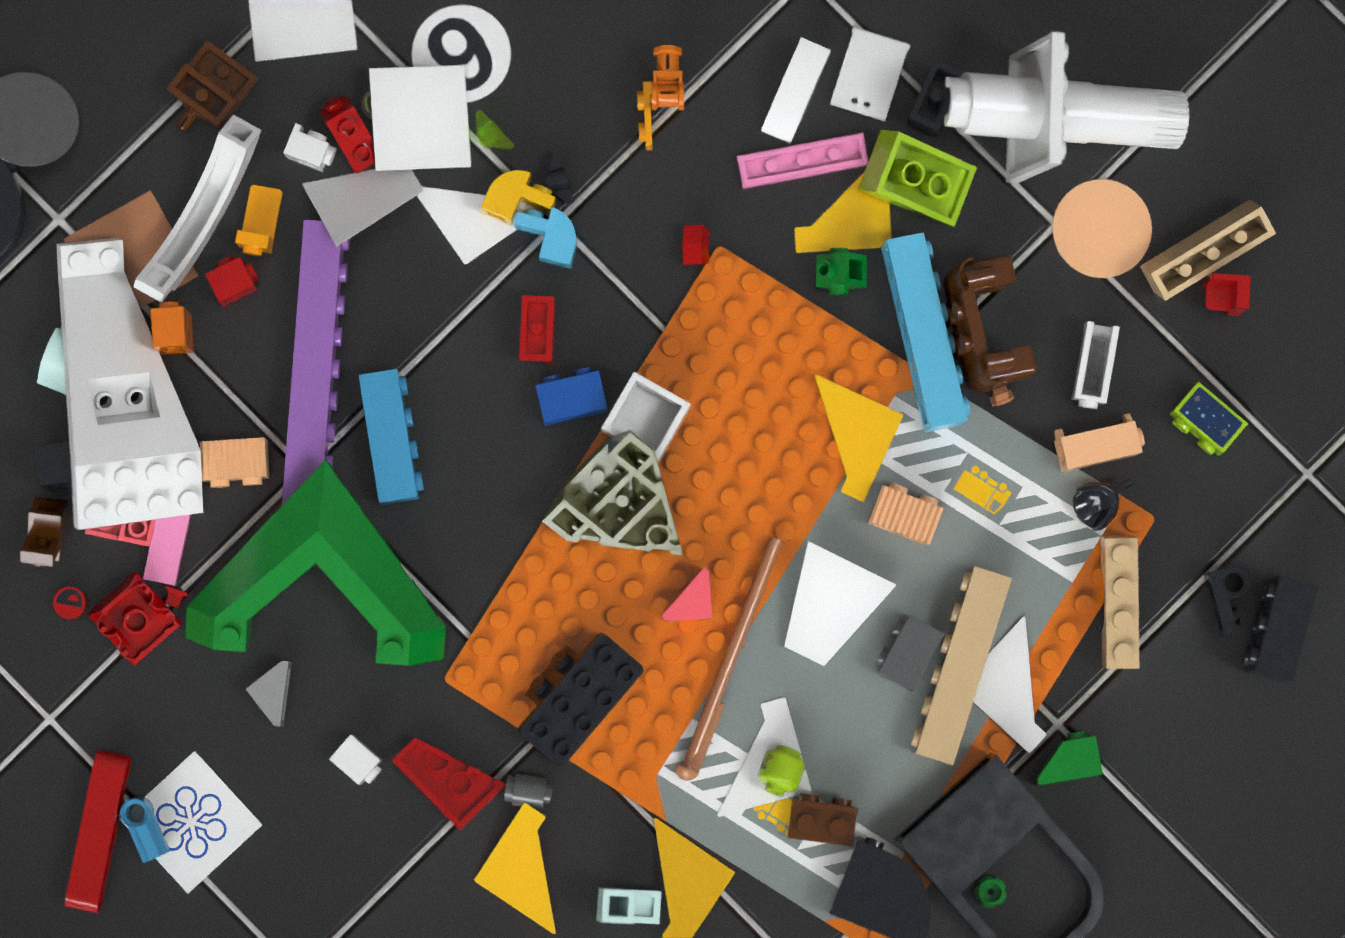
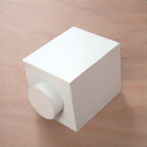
(357, 760)

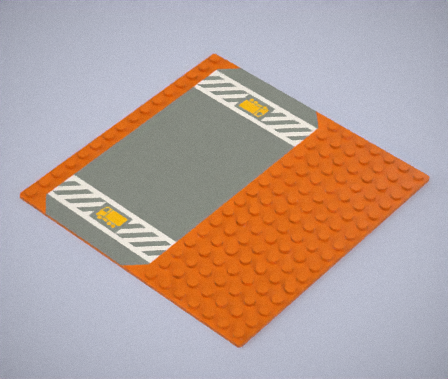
(766, 465)

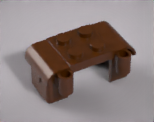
(982, 368)

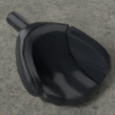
(1098, 503)

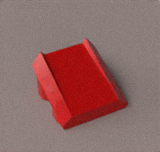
(134, 618)

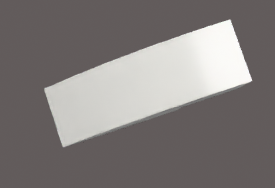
(795, 90)

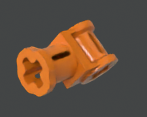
(667, 83)

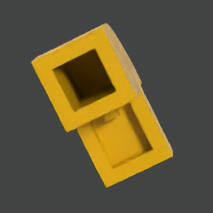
(509, 191)

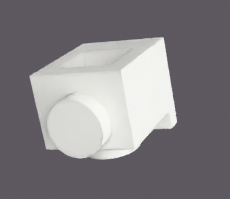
(309, 148)

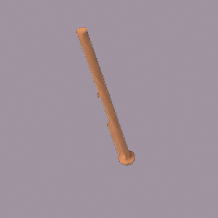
(713, 708)

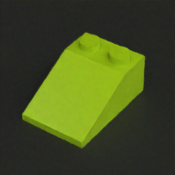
(917, 177)

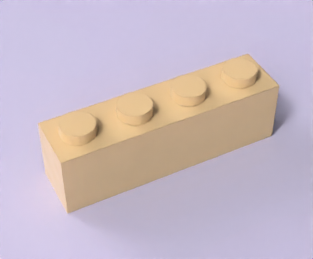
(1207, 249)

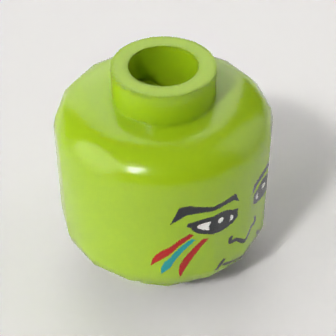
(781, 770)

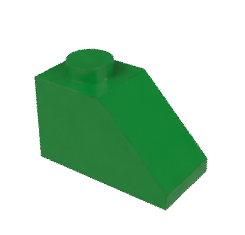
(1071, 760)

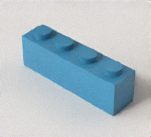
(389, 436)

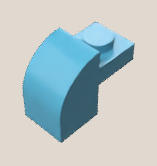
(558, 232)

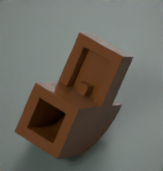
(45, 532)

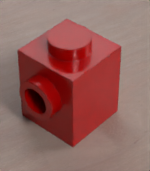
(232, 280)

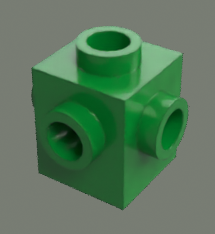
(834, 271)

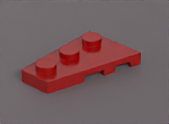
(447, 782)

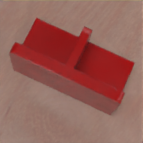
(1227, 293)
(537, 329)

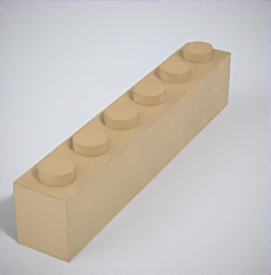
(962, 665)

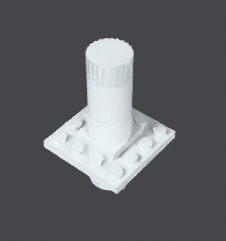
(1044, 110)

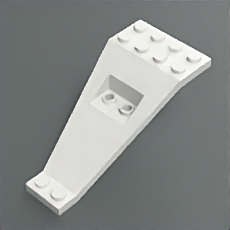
(125, 455)

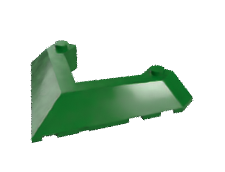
(326, 528)

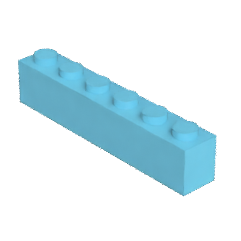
(924, 332)

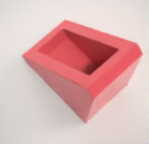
(693, 602)

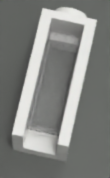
(1095, 365)

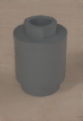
(528, 790)

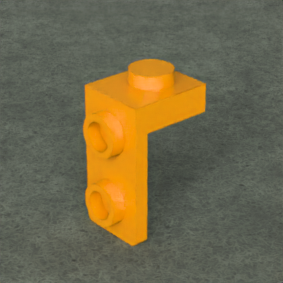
(643, 100)
(260, 220)

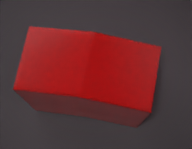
(695, 244)

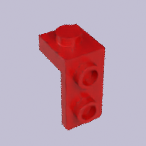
(349, 132)

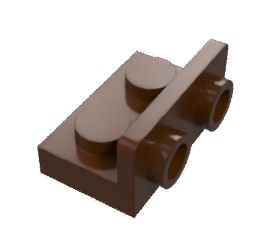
(822, 821)

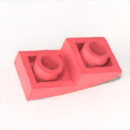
(134, 532)

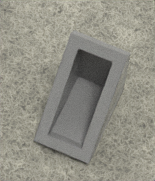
(271, 692)

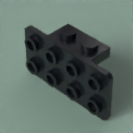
(577, 696)

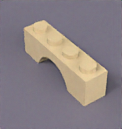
(1121, 601)

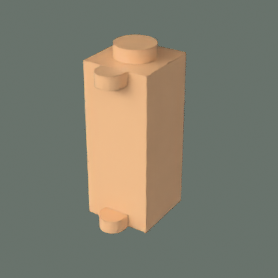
(1099, 445)

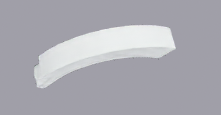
(203, 211)

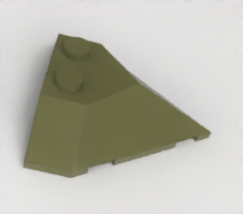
(616, 499)

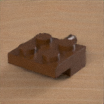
(211, 87)

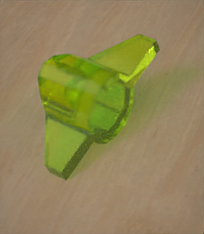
(490, 134)

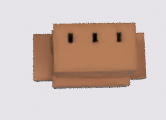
(1001, 396)

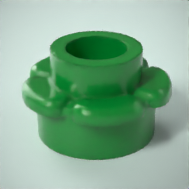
(997, 897)

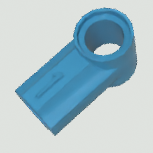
(145, 833)

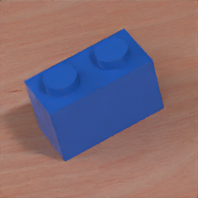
(571, 396)

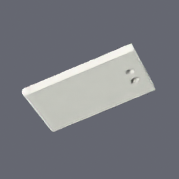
(869, 74)

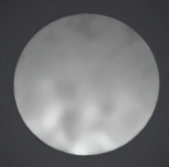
(35, 119)

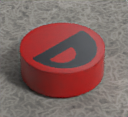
(70, 602)

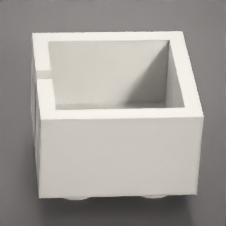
(648, 413)

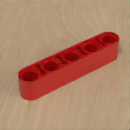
(97, 831)

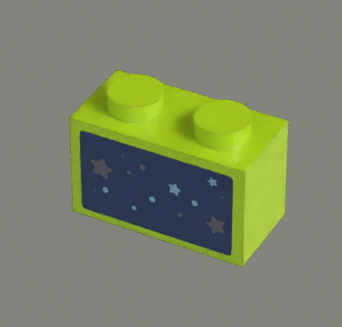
(1207, 420)

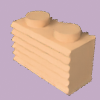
(234, 461)
(906, 514)

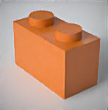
(172, 329)

